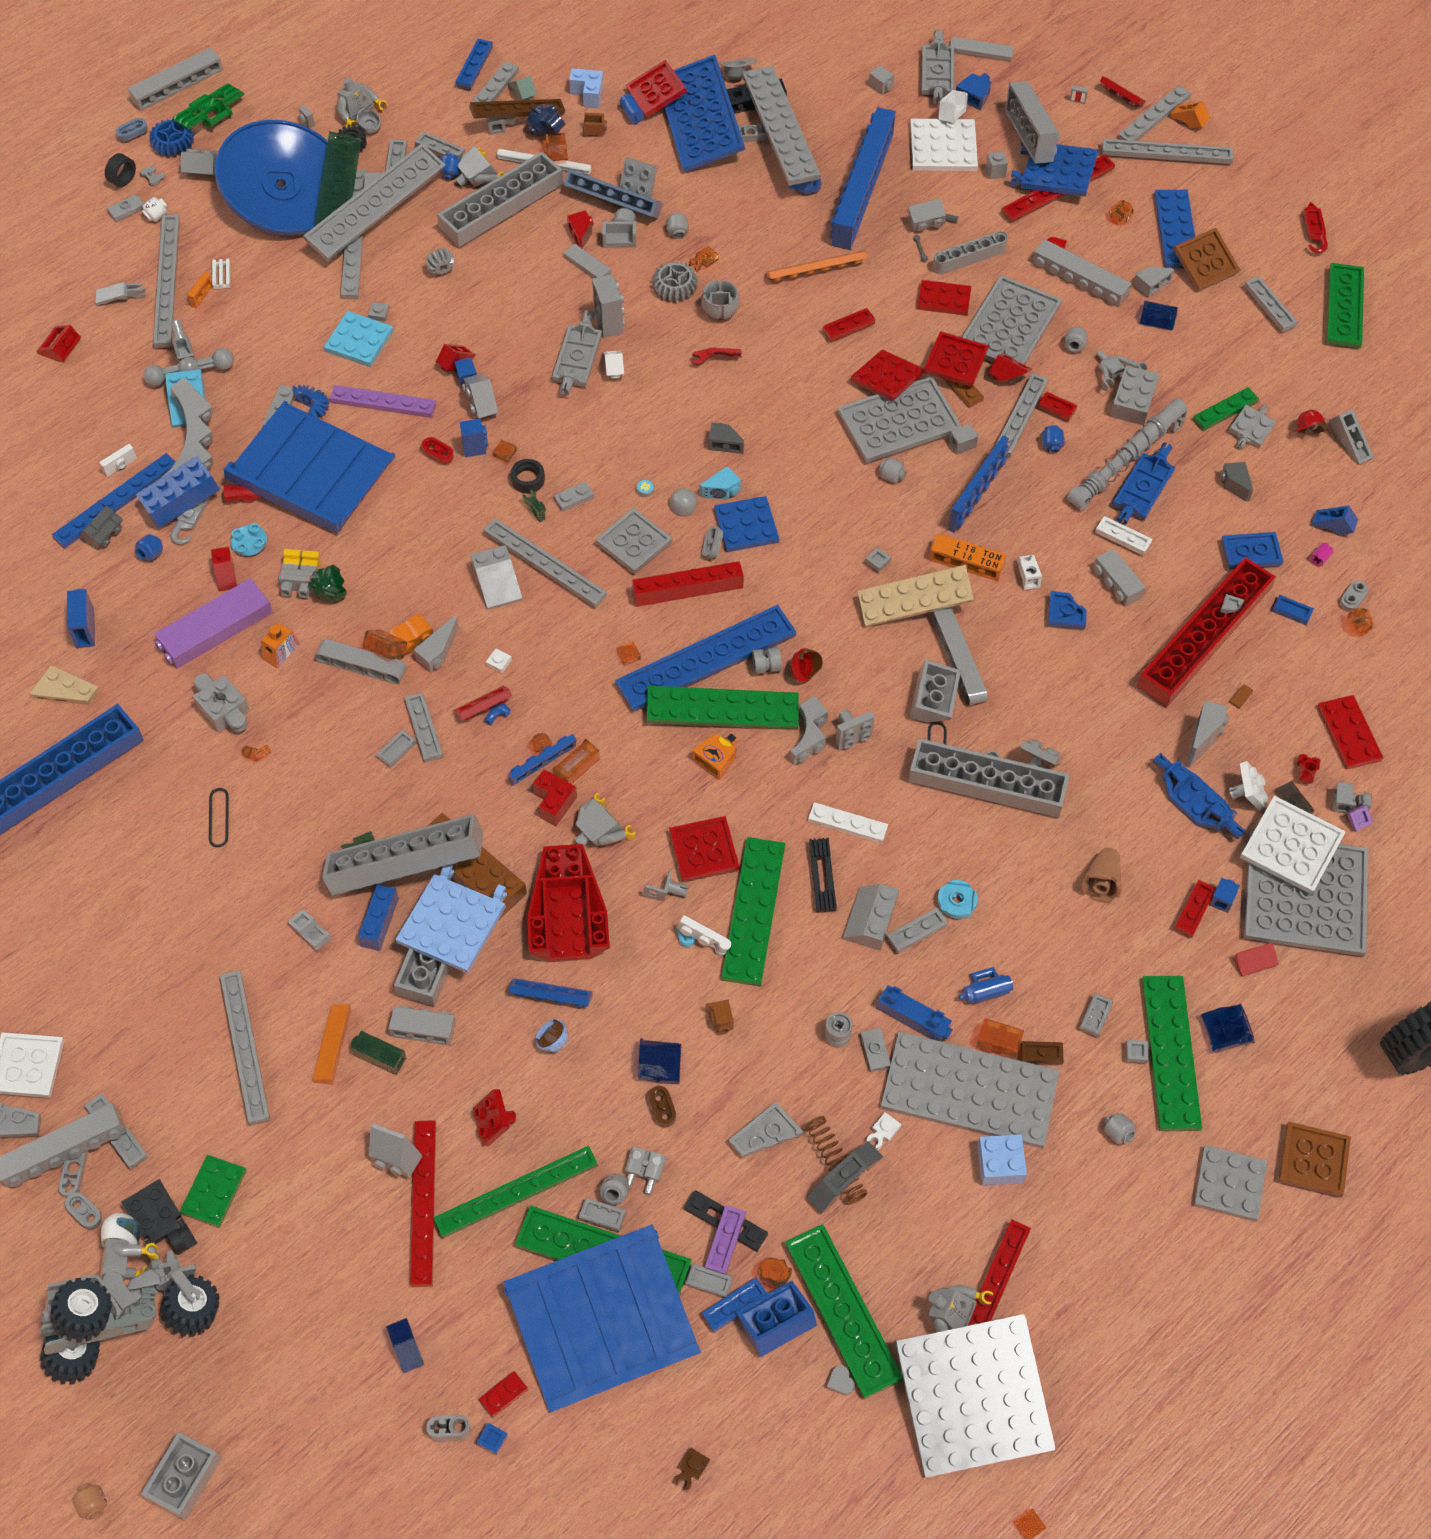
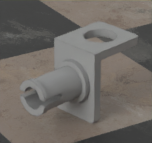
(670, 886)

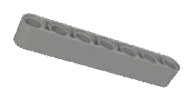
(959, 655)

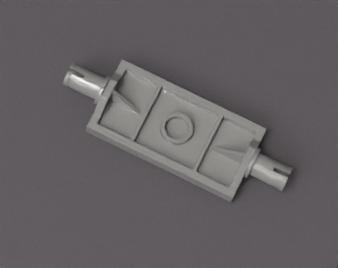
(937, 68)
(577, 354)

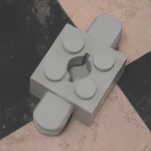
(220, 703)

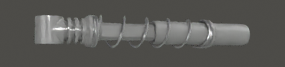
(1170, 417)

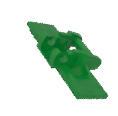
(208, 103)

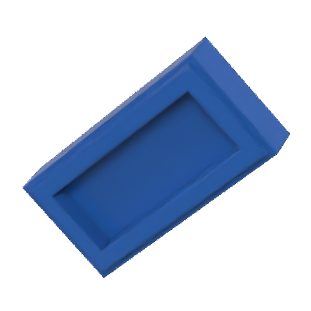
(1292, 610)

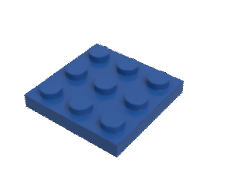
(746, 524)

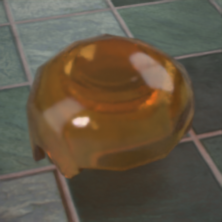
(774, 1272)

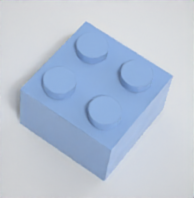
(1001, 1160)

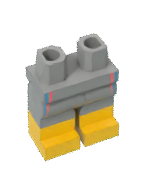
(297, 571)

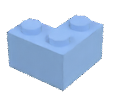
(589, 84)

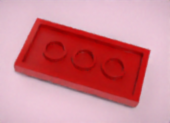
(1350, 732)

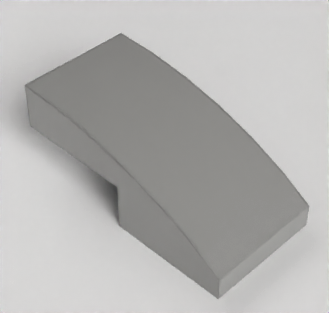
(309, 930)

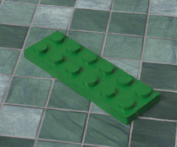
(1345, 305)

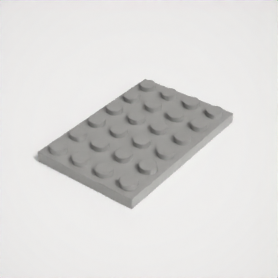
(1012, 319)
(889, 427)

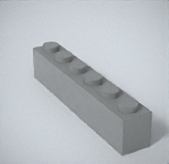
(175, 79)
(1081, 273)
(61, 1145)

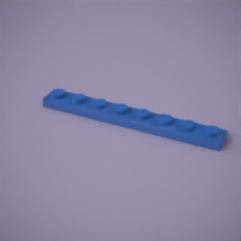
(114, 500)

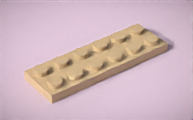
(915, 596)

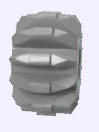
(440, 261)

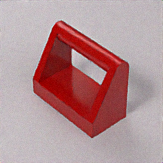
(62, 345)

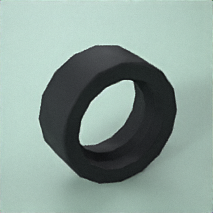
(126, 174)
(524, 465)

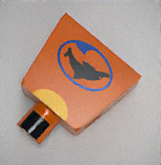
(716, 754)

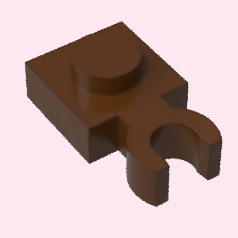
(692, 1467)

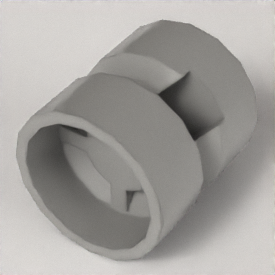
(766, 660)
(838, 1030)

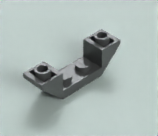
(844, 1175)

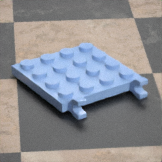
(452, 921)

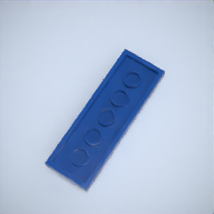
(1174, 222)
(978, 484)

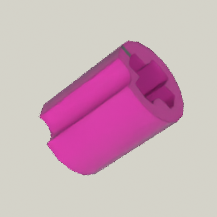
(1321, 554)

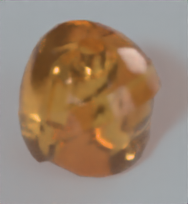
(540, 742)

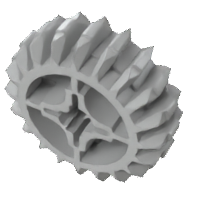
(675, 281)

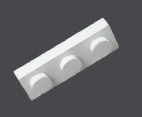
(1123, 535)

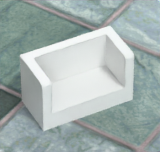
(953, 106)

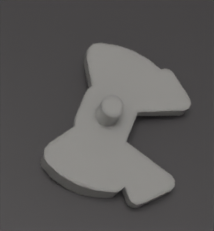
(153, 179)

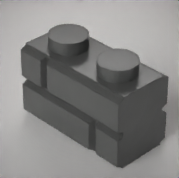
(101, 527)

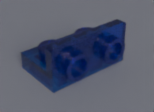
(1158, 315)

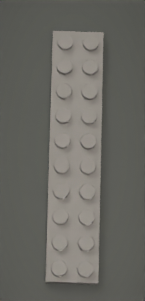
(781, 125)
(374, 202)

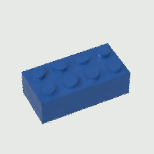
(178, 491)

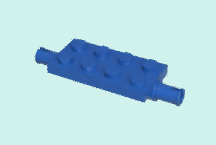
(1144, 485)

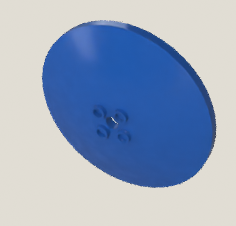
(269, 154)

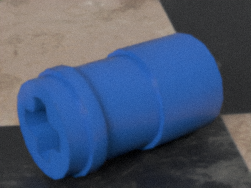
(631, 108)

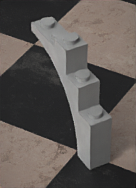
(196, 412)

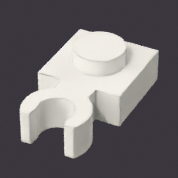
(884, 1129)

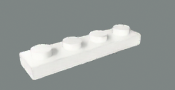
(848, 823)

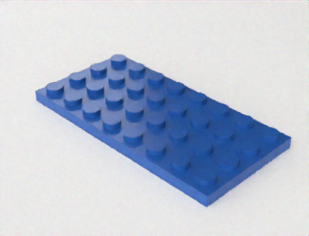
(703, 116)

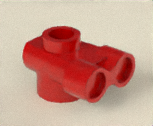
(1307, 768)

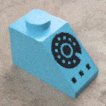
(721, 485)

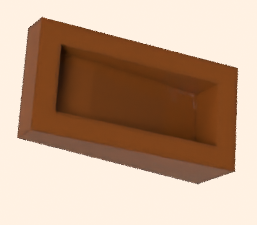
(1241, 696)

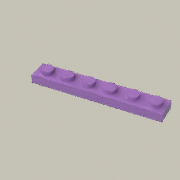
(383, 401)

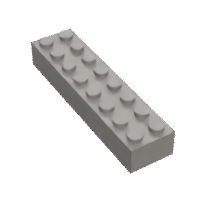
(500, 199)
(988, 778)
(403, 854)

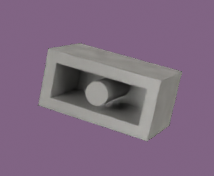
(926, 215)

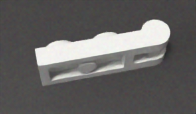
(704, 935)

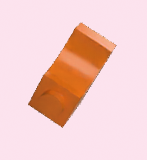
(1192, 114)

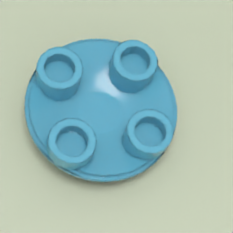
(248, 540)

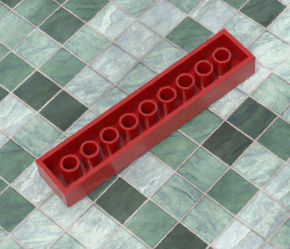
(1204, 633)

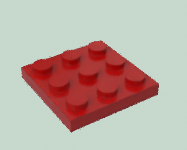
(656, 88)
(956, 359)
(887, 375)
(704, 848)

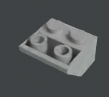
(196, 162)

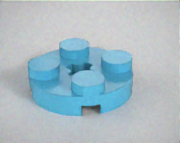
(951, 908)

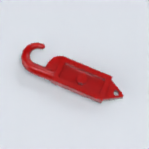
(1315, 227)

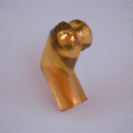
(254, 753)

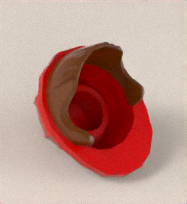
(1311, 420)
(805, 664)

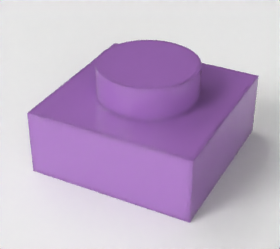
(1359, 817)

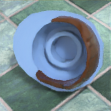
(552, 1036)

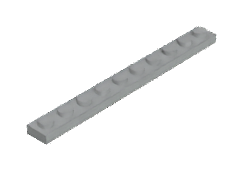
(353, 254)
(166, 281)

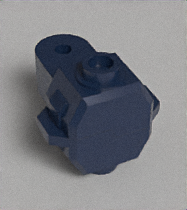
(544, 120)

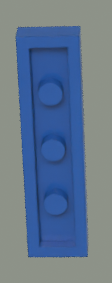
(474, 64)
(548, 755)
(552, 992)

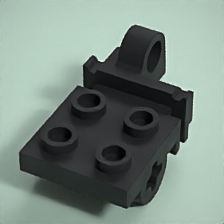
(158, 1217)

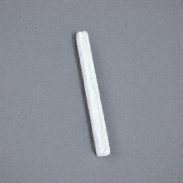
(522, 157)

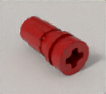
(238, 493)

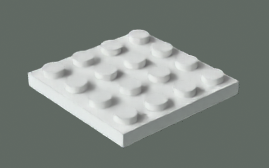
(943, 145)
(1292, 844)

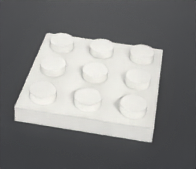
(29, 1064)

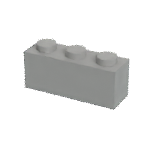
(1119, 577)
(422, 1025)

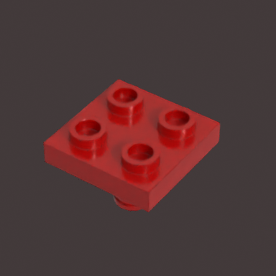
(492, 1117)

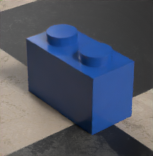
(474, 437)

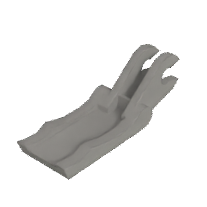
(119, 291)

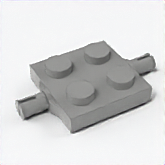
(1252, 426)

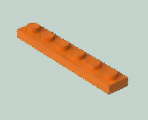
(823, 264)

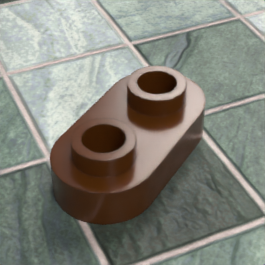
(662, 1107)

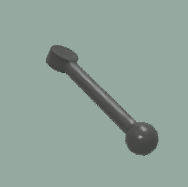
(924, 258)

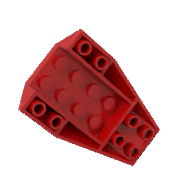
(566, 907)

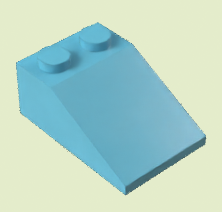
(196, 379)

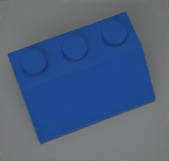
(776, 1318)

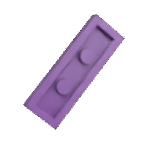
(725, 1239)

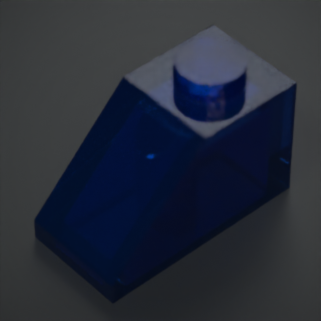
(405, 1345)

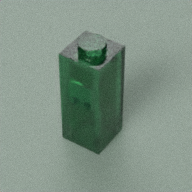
(378, 1052)

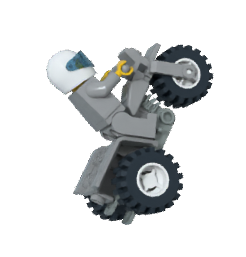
(102, 1307)

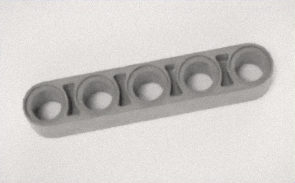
(970, 252)
(360, 661)

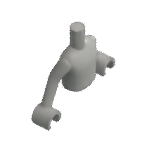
(1113, 367)

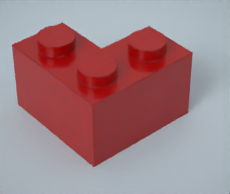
(557, 796)

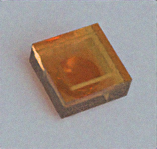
(504, 451)
(628, 653)
(1030, 1525)

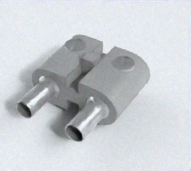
(646, 1165)

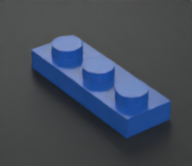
(725, 1310)

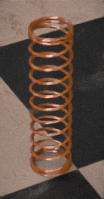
(851, 1199)

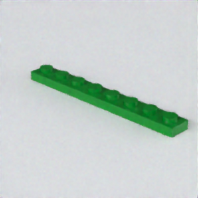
(515, 1191)

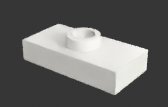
(118, 460)

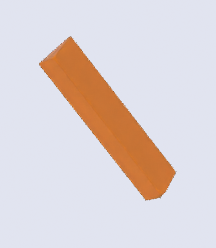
(332, 1044)

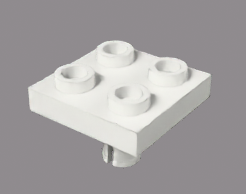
(1252, 787)

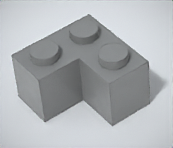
(481, 394)

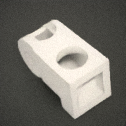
(1029, 572)

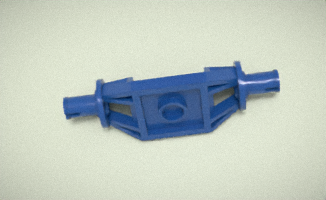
(1197, 798)

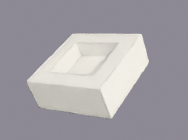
(498, 660)

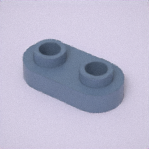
(131, 129)

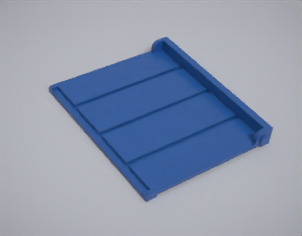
(309, 467)
(601, 1318)

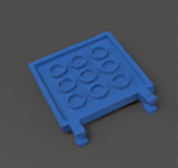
(1067, 174)

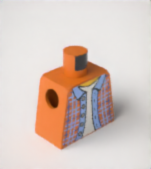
(278, 645)

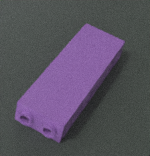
(213, 623)

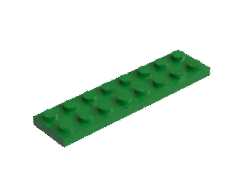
(723, 707)
(753, 911)
(1171, 1053)
(561, 1237)
(844, 1311)

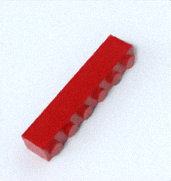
(687, 583)

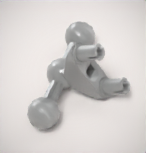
(221, 358)

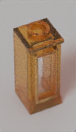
(577, 762)

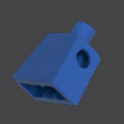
(977, 89)

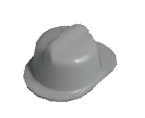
(734, 69)

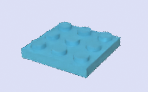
(358, 338)

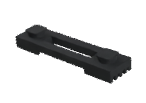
(821, 850)
(700, 1204)

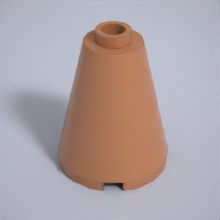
(1104, 877)

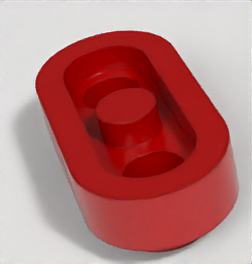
(440, 451)

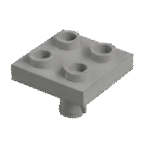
(638, 177)
(853, 729)
(1040, 753)

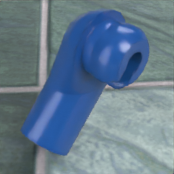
(494, 712)

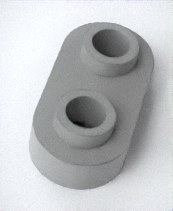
(712, 542)
(1355, 595)
(84, 1212)

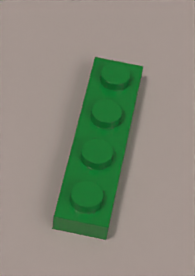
(1225, 409)

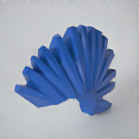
(314, 399)

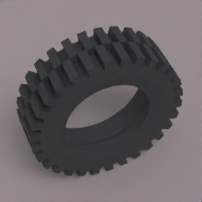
(1410, 1042)

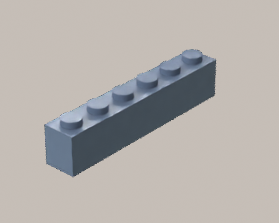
(613, 193)

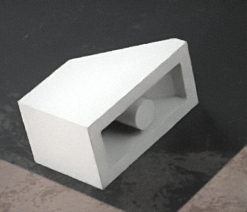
(614, 363)

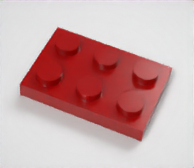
(944, 297)

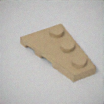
(64, 686)

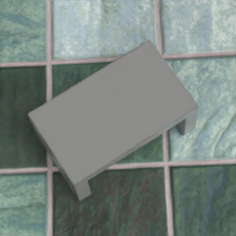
(619, 234)

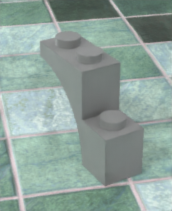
(814, 717)

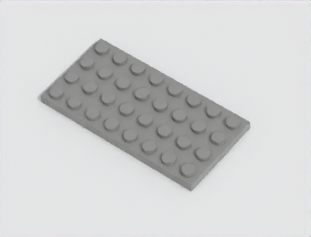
(970, 1089)

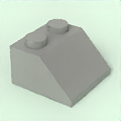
(392, 1151)

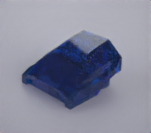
(1227, 1027)
(659, 1062)

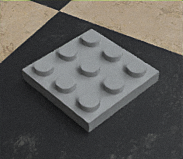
(633, 540)
(1230, 1183)

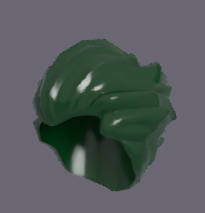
(328, 584)

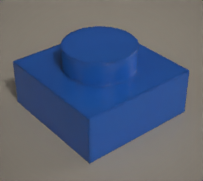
(492, 1438)

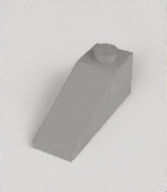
(1350, 435)
(434, 649)

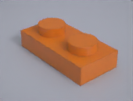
(200, 290)

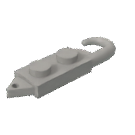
(188, 521)

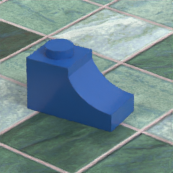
(1337, 519)

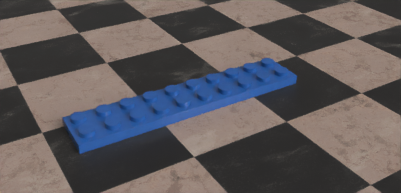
(707, 656)

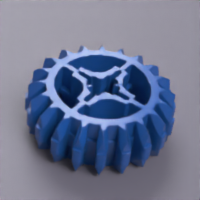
(170, 138)

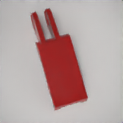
(710, 352)

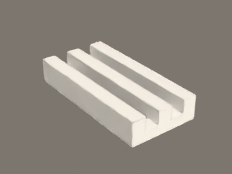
(220, 264)

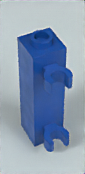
(914, 1014)

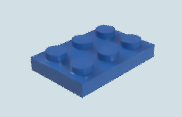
(1258, 547)

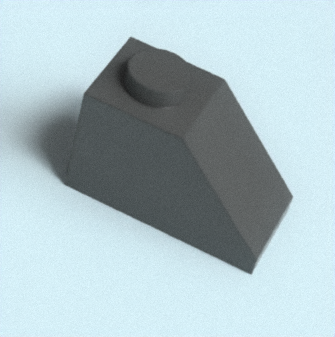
(725, 439)
(1237, 479)

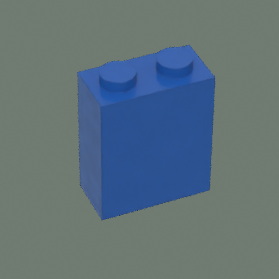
(81, 618)

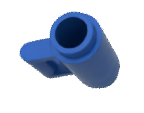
(988, 988)

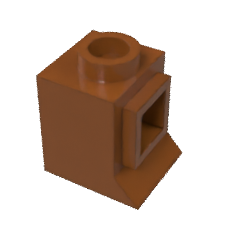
(594, 124)
(720, 1016)

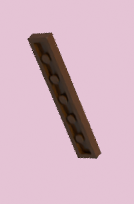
(513, 108)

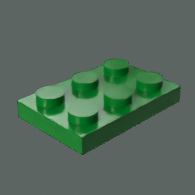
(213, 1191)

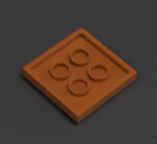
(1206, 259)
(1315, 1159)

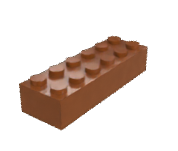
(485, 874)

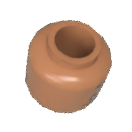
(90, 1501)

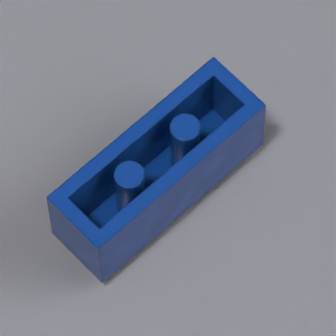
(378, 917)

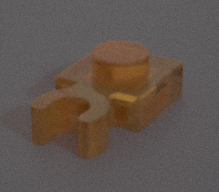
(704, 257)

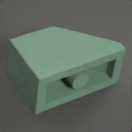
(523, 88)

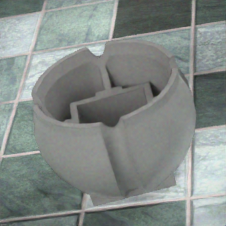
(720, 294)

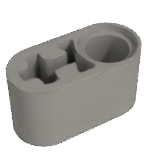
(443, 1435)

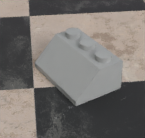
(934, 692)
(871, 915)

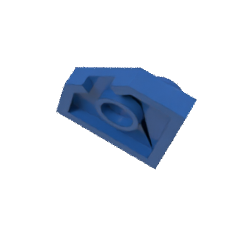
(1065, 611)

